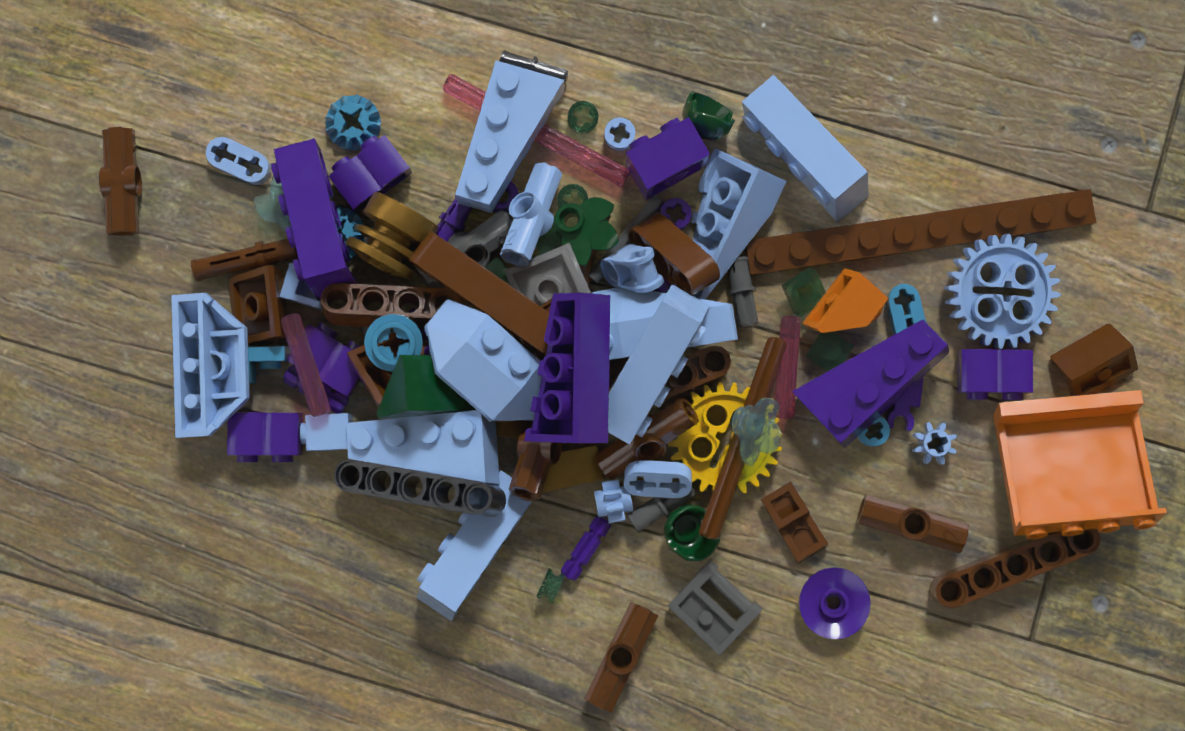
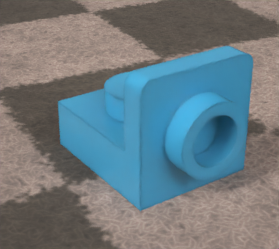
(267, 357)

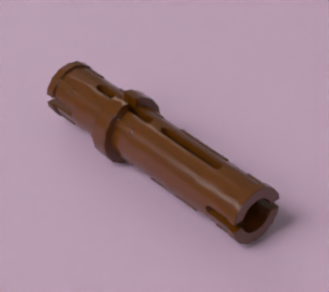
(243, 259)

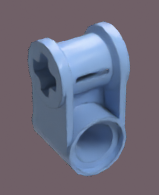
(632, 269)

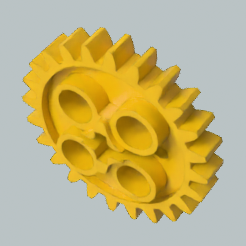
(700, 467)

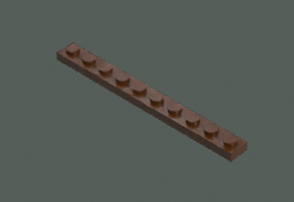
(920, 232)

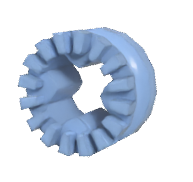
(614, 125)

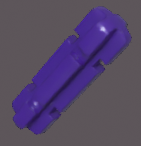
(336, 400)
(585, 548)

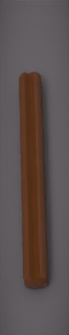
(733, 463)

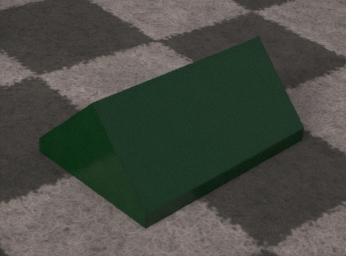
(418, 391)

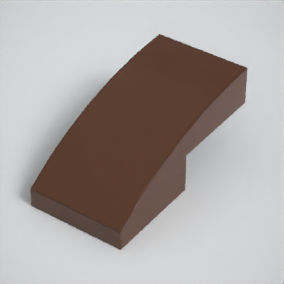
(794, 522)

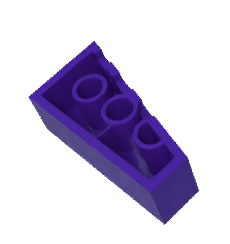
(574, 372)

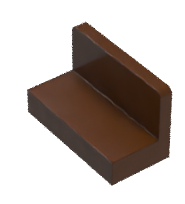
(1096, 361)

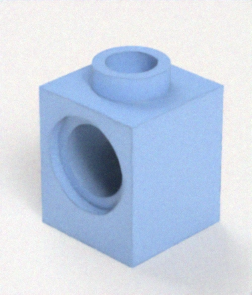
(325, 432)

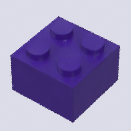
(666, 157)

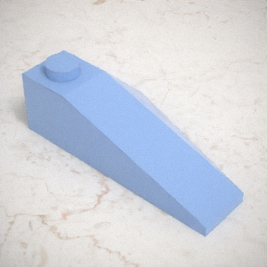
(732, 208)
(633, 311)

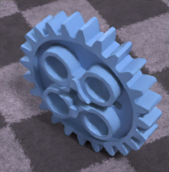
(1000, 322)

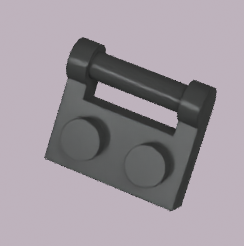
(706, 616)

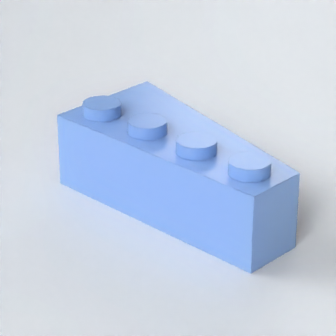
(508, 123)
(806, 148)
(652, 363)
(439, 444)
(468, 553)

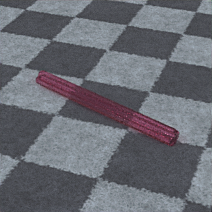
(547, 136)

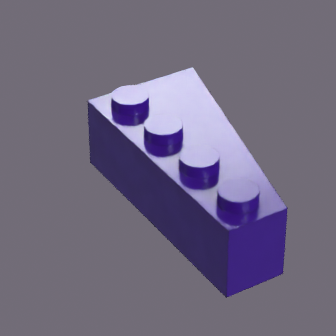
(312, 216)
(870, 383)

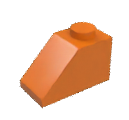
(847, 304)

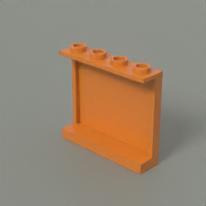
(1076, 464)

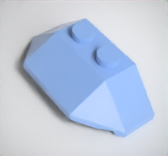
(483, 362)
(207, 364)

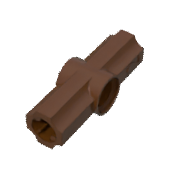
(120, 181)
(651, 447)
(533, 466)
(933, 529)
(611, 678)

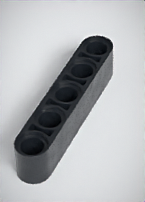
(434, 492)

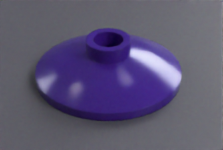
(852, 607)

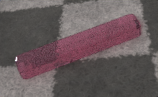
(305, 365)
(788, 367)

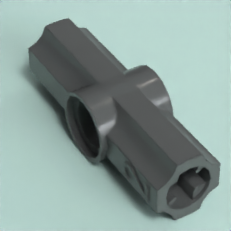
(481, 241)

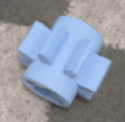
(943, 448)
(613, 501)

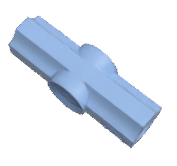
(531, 214)

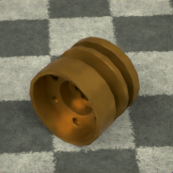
(391, 236)

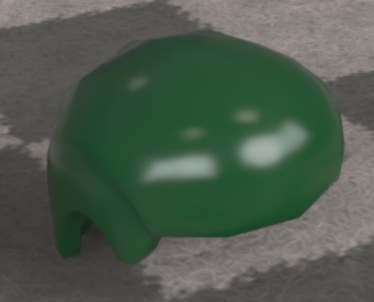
(708, 116)
(683, 535)

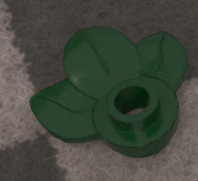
(591, 230)

